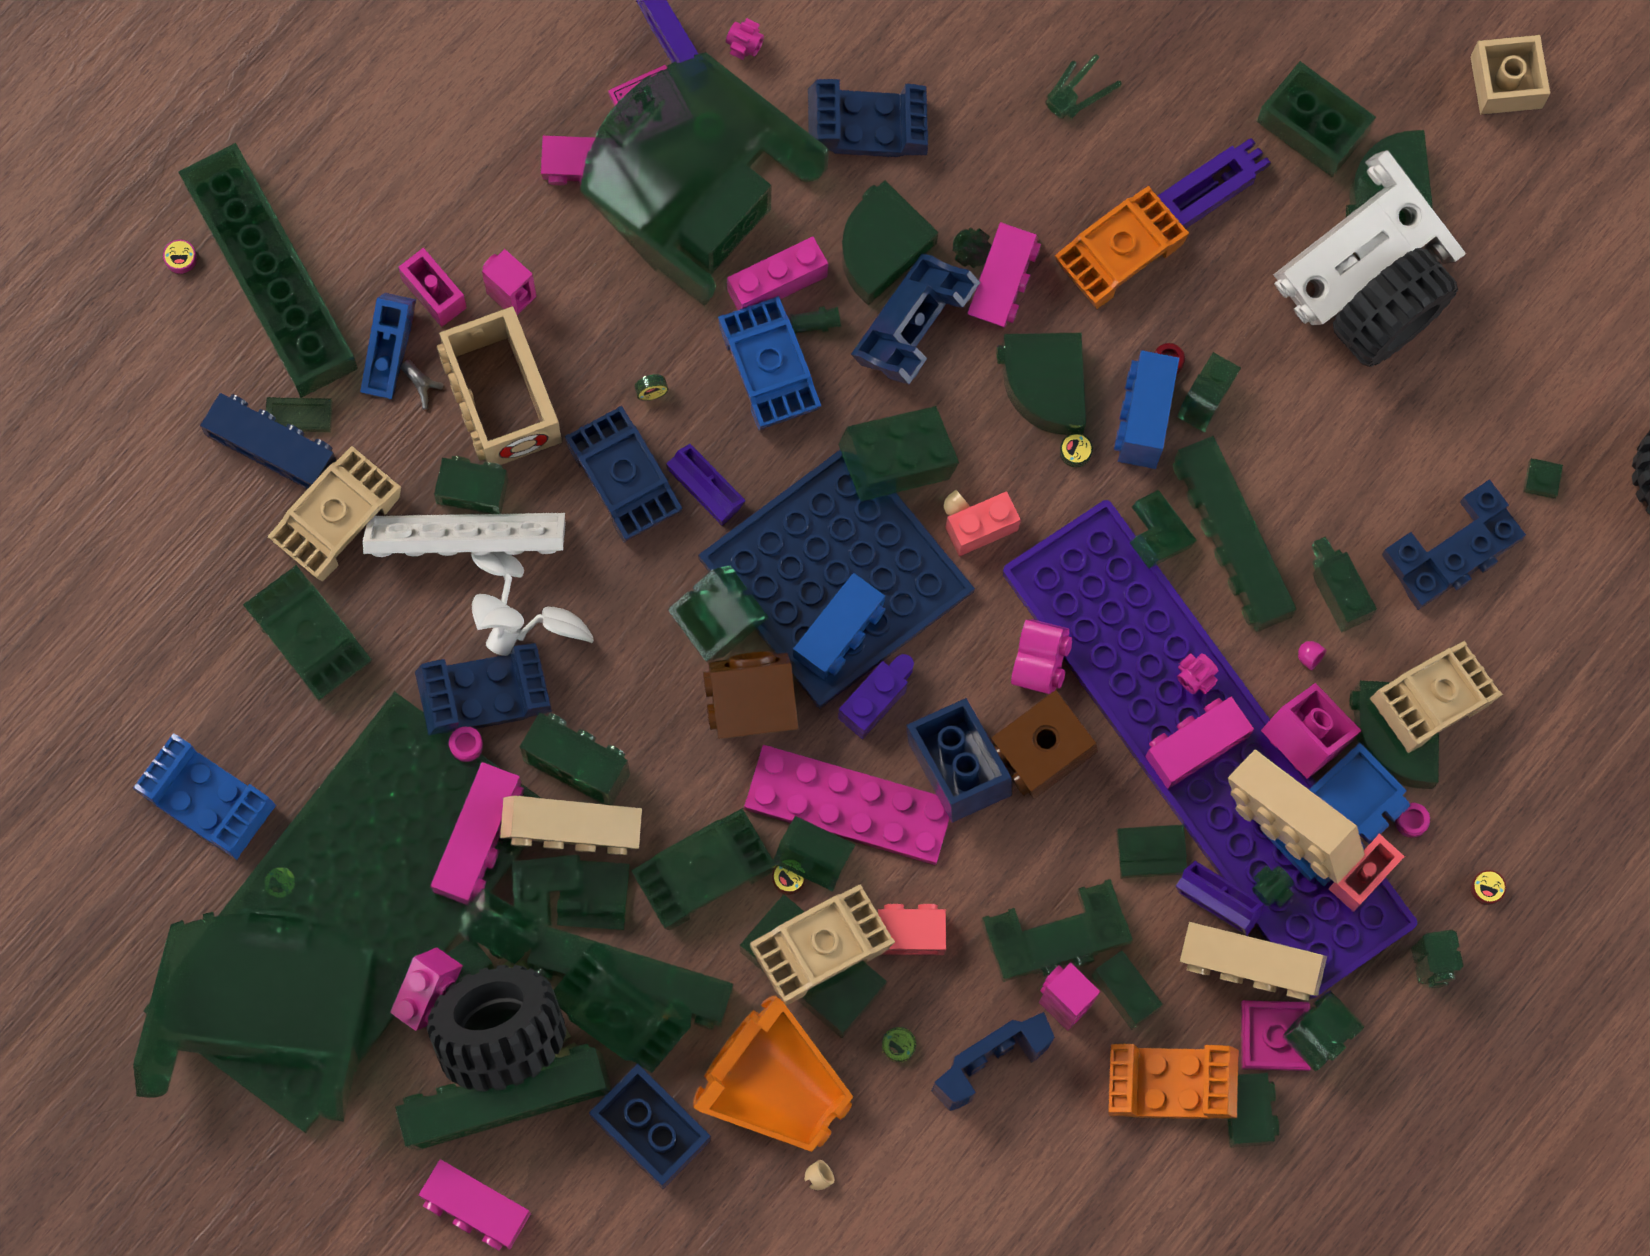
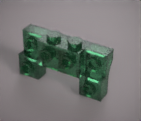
(1058, 942)

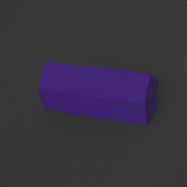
(705, 484)
(1220, 897)

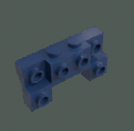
(909, 314)
(1454, 560)

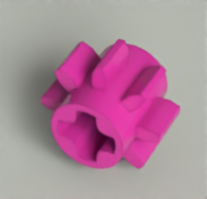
(744, 39)
(1197, 673)

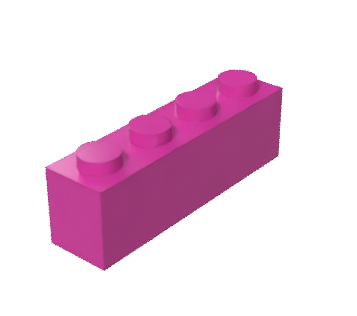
(475, 835)

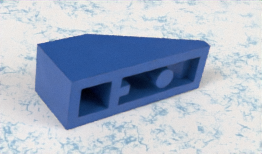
(387, 344)

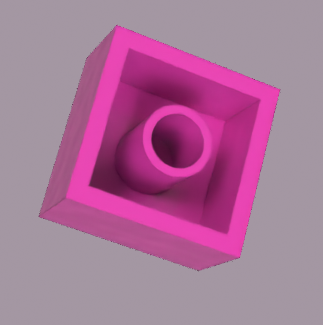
(1310, 730)

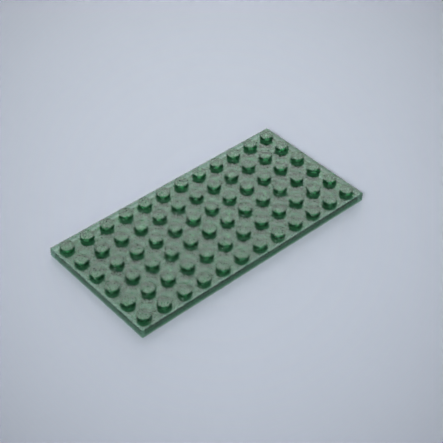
(366, 864)

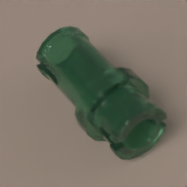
(816, 320)

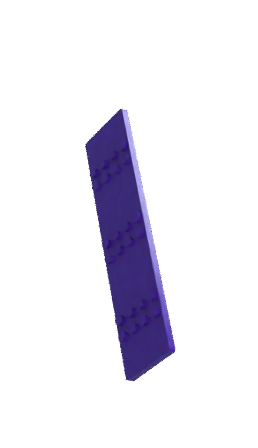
(1126, 654)

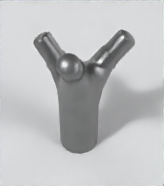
(420, 381)

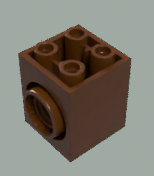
(751, 694)
(1041, 768)

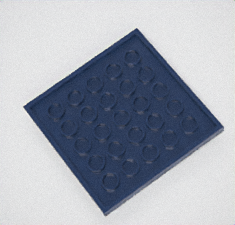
(807, 547)

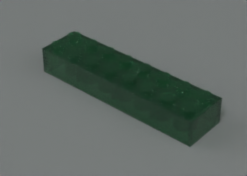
(268, 270)

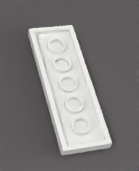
(464, 533)

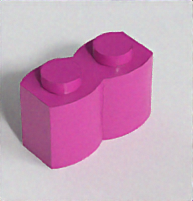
(1041, 656)

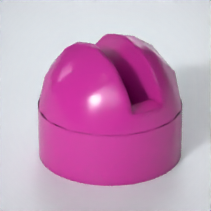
(1311, 654)

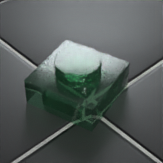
(1543, 478)

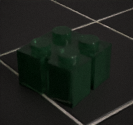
(718, 617)

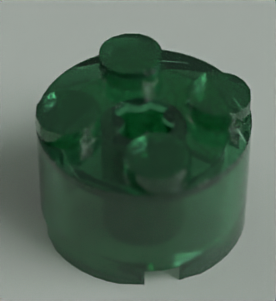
(1322, 1031)

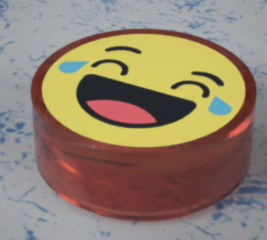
(787, 881)

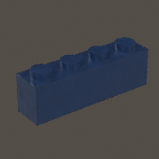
(266, 441)

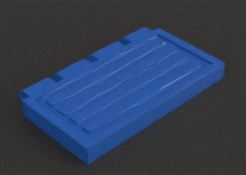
(1361, 793)

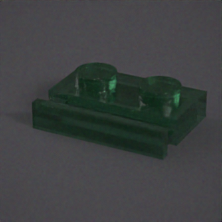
(1151, 851)

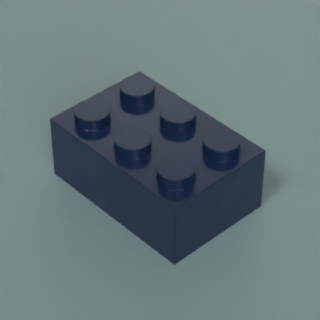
(959, 760)
(650, 1126)

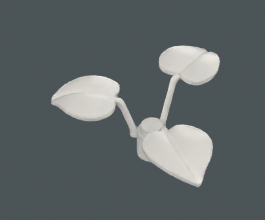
(506, 621)

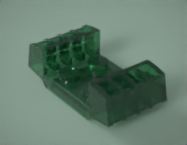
(307, 633)
(703, 868)
(619, 1011)

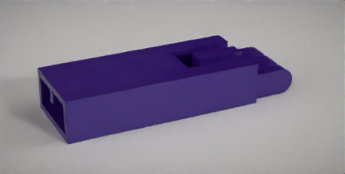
(667, 30)
(1200, 194)

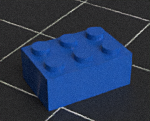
(1146, 409)

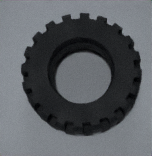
(1395, 307)
(496, 1028)

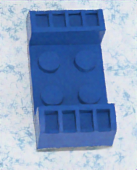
(769, 362)
(204, 797)

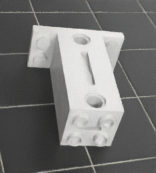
(1365, 245)

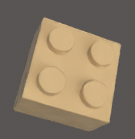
(1510, 74)

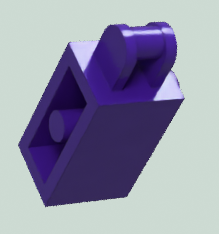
(876, 695)

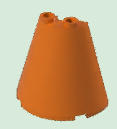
(774, 1081)

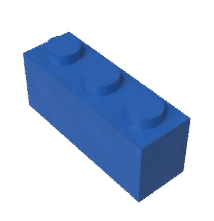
(840, 627)

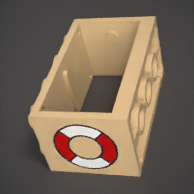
(479, 334)

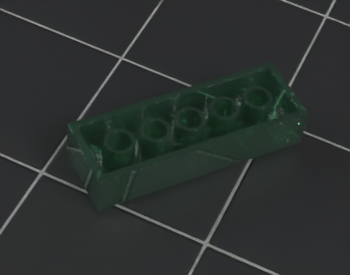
(465, 1112)

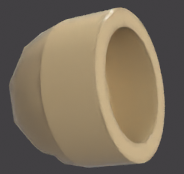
(954, 503)
(819, 1175)

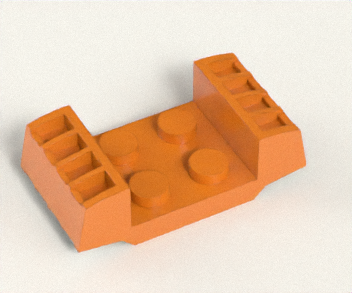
(1121, 245)
(1173, 1082)

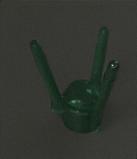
(1063, 97)

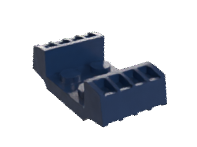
(868, 120)
(623, 473)
(483, 691)
(1033, 1037)

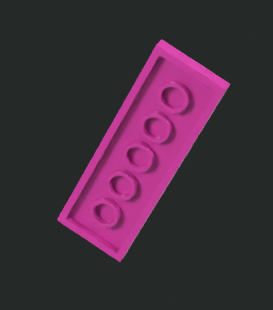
(848, 804)

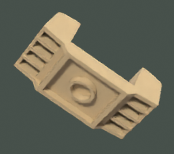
(334, 512)
(1435, 696)
(821, 943)

